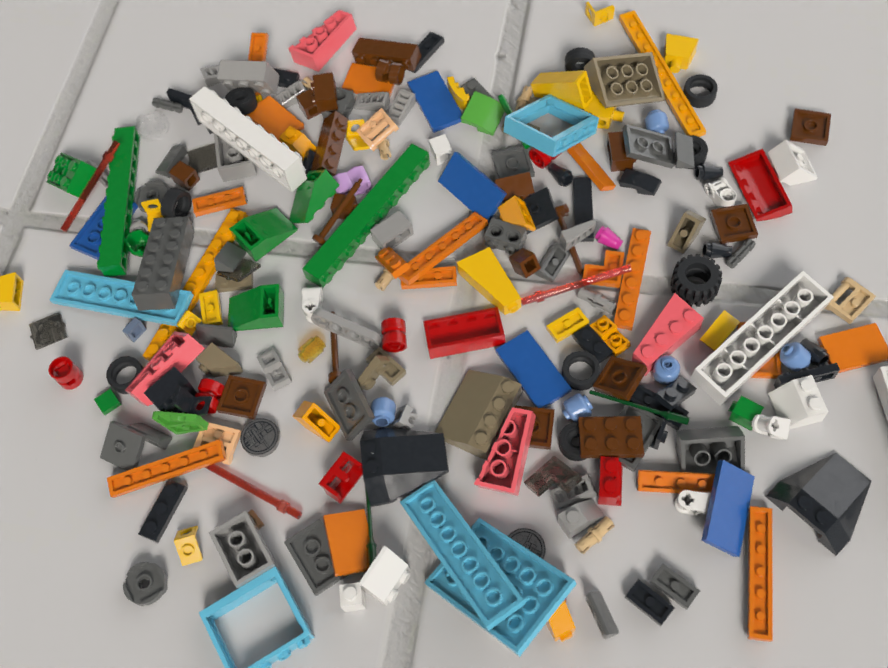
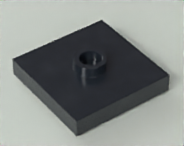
(541, 208)

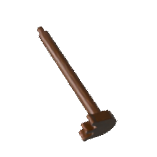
(562, 212)
(320, 238)
(335, 361)

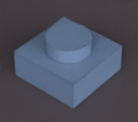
(134, 329)

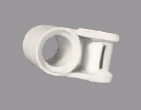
(721, 193)
(311, 300)
(772, 426)
(697, 502)

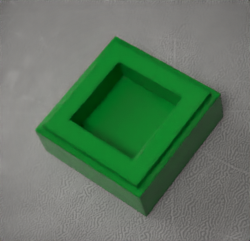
(107, 401)

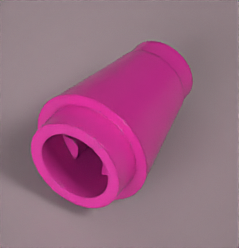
(608, 237)

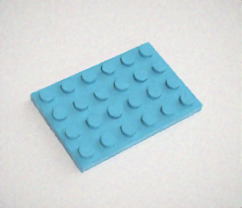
(535, 579)

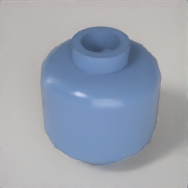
(657, 121)
(795, 356)
(666, 370)
(577, 407)
(384, 411)

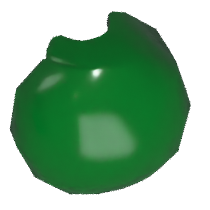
(136, 242)

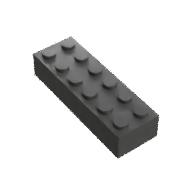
(163, 264)

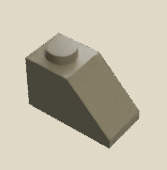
(686, 231)
(217, 362)

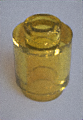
(311, 349)

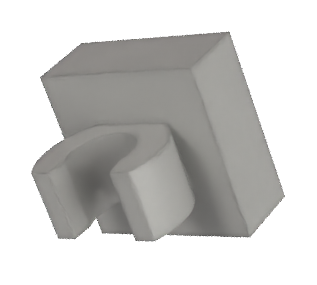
(402, 417)

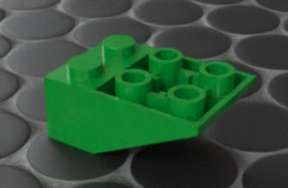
(70, 174)
(312, 195)
(262, 232)
(257, 308)

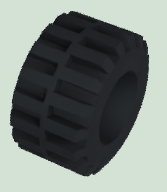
(701, 268)

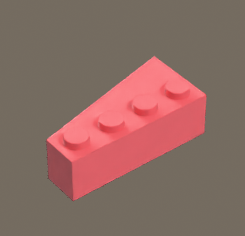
(324, 41)
(669, 332)
(176, 351)
(509, 453)

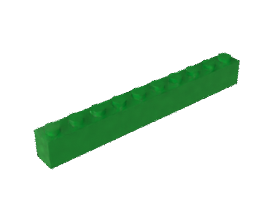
(119, 203)
(366, 215)

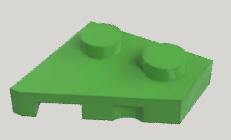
(180, 422)

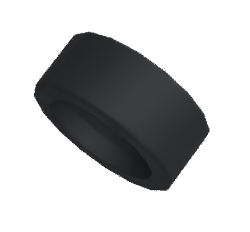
(700, 81)
(169, 202)
(580, 356)
(116, 366)

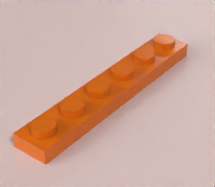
(443, 247)
(632, 280)
(166, 468)
(760, 574)

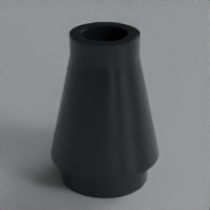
(706, 172)
(561, 175)
(716, 250)
(818, 354)

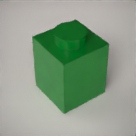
(744, 412)

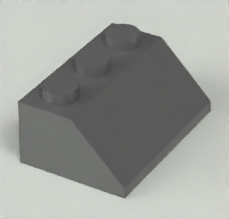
(702, 448)

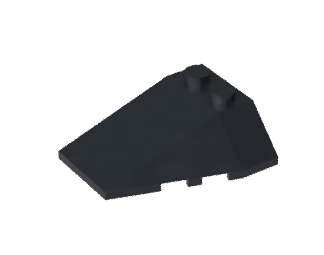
(400, 462)
(826, 498)

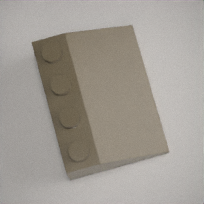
(625, 79)
(479, 412)

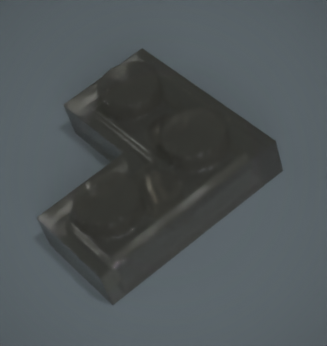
(553, 473)

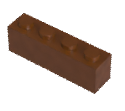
(371, 51)
(330, 143)

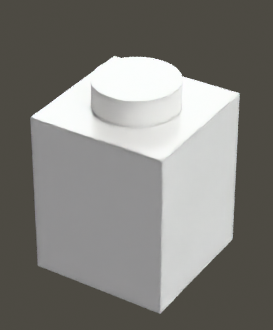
(440, 149)
(352, 597)

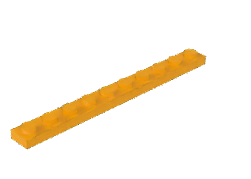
(673, 93)
(199, 278)

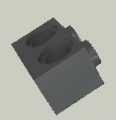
(346, 102)
(506, 233)

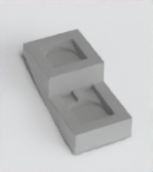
(274, 369)

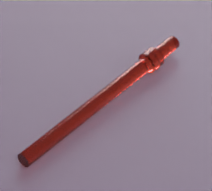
(107, 157)
(540, 295)
(281, 505)

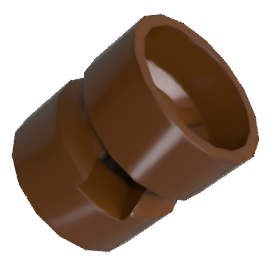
(390, 72)

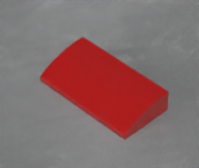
(760, 186)
(464, 332)

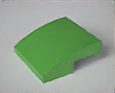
(483, 113)

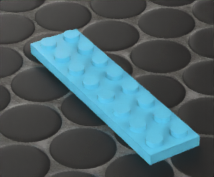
(112, 297)
(463, 555)

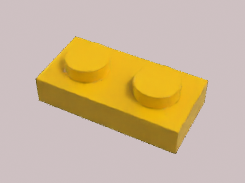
(211, 308)
(567, 324)

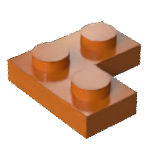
(612, 260)

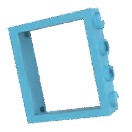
(584, 125)
(242, 595)

